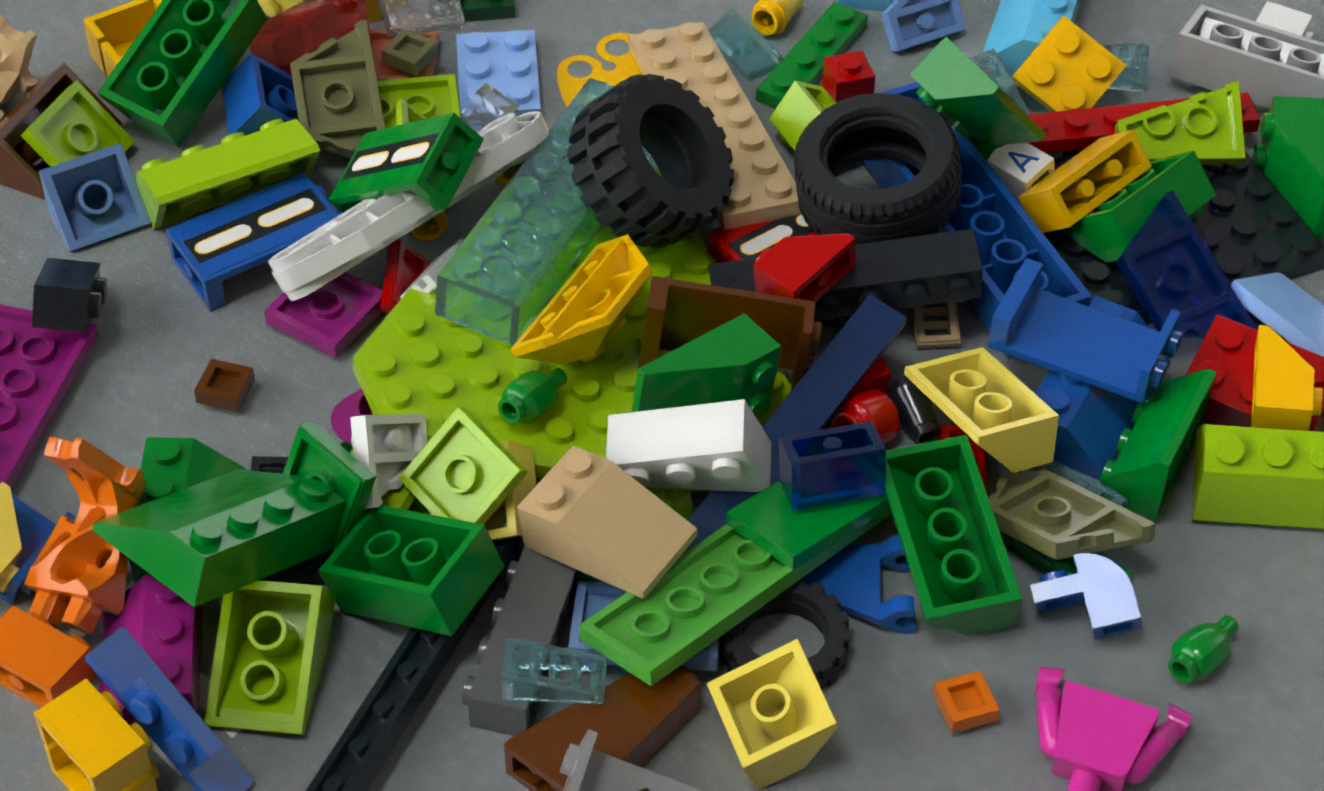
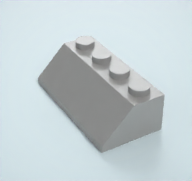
(1266, 60)

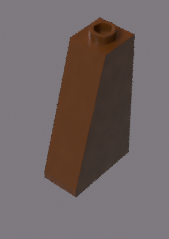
(630, 727)

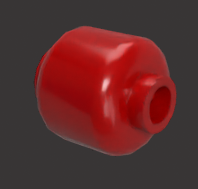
(870, 406)

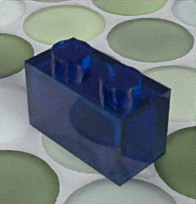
(832, 465)

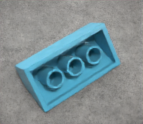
(1023, 25)

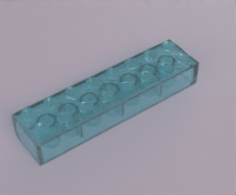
(523, 240)

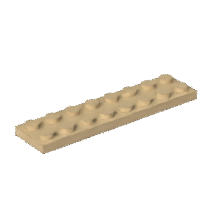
(690, 56)

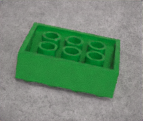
(227, 531)

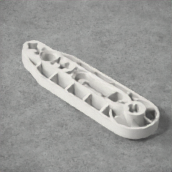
(386, 218)

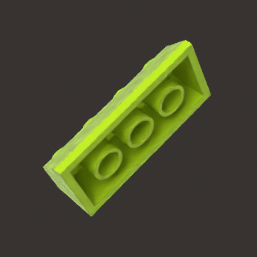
(225, 172)
(1258, 476)

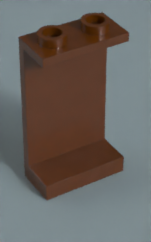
(686, 310)

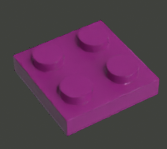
(329, 315)

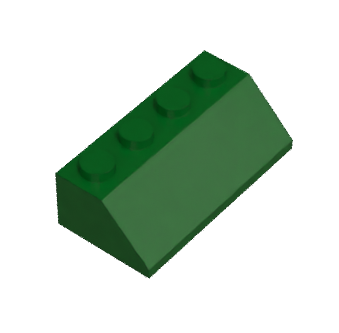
(181, 63)
(951, 537)

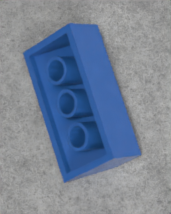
(1089, 415)

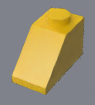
(1282, 385)

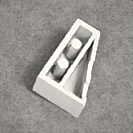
(692, 447)

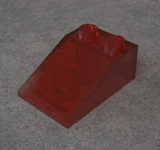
(305, 29)

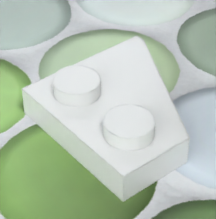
(387, 447)

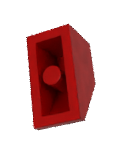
(805, 265)

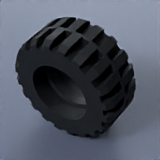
(620, 179)

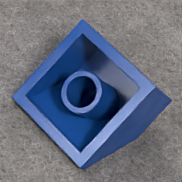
(256, 95)

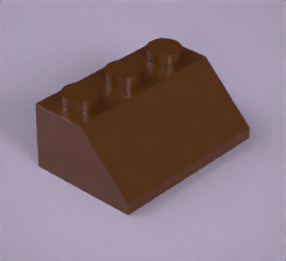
(18, 160)

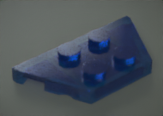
(1176, 271)

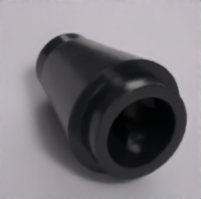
(914, 410)

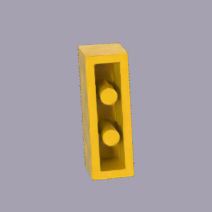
(1085, 181)

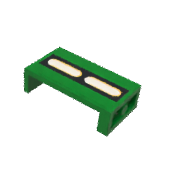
(413, 156)

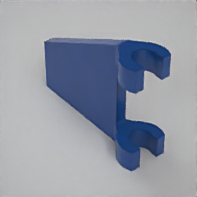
(856, 581)

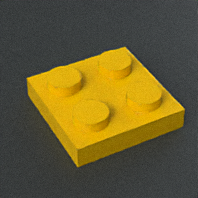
(1068, 69)

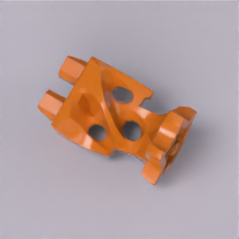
(76, 563)

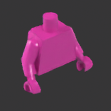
(1101, 737)

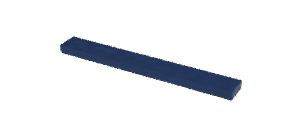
(814, 397)

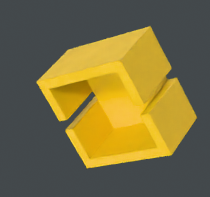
(114, 30)
(93, 744)

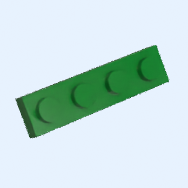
(805, 61)

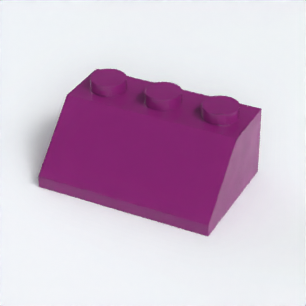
(166, 631)

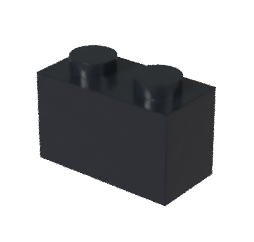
(68, 295)

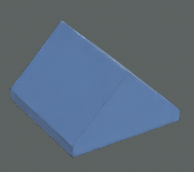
(93, 197)

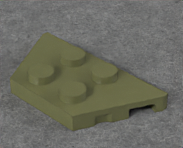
(338, 92)
(1063, 516)

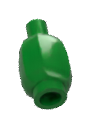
(530, 395)
(1201, 650)

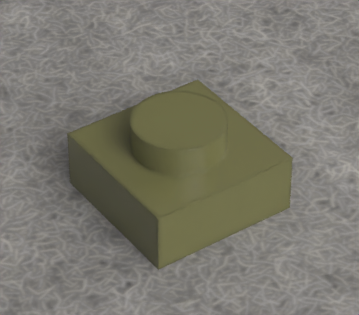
(409, 52)

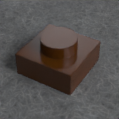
(224, 385)

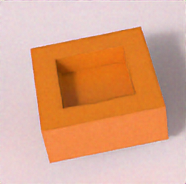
(966, 701)

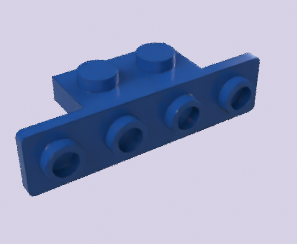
(166, 715)

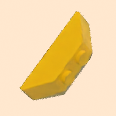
(587, 306)

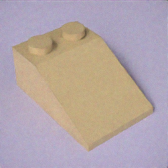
(603, 523)

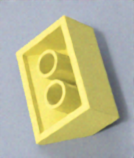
(990, 407)

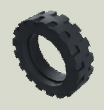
(811, 604)

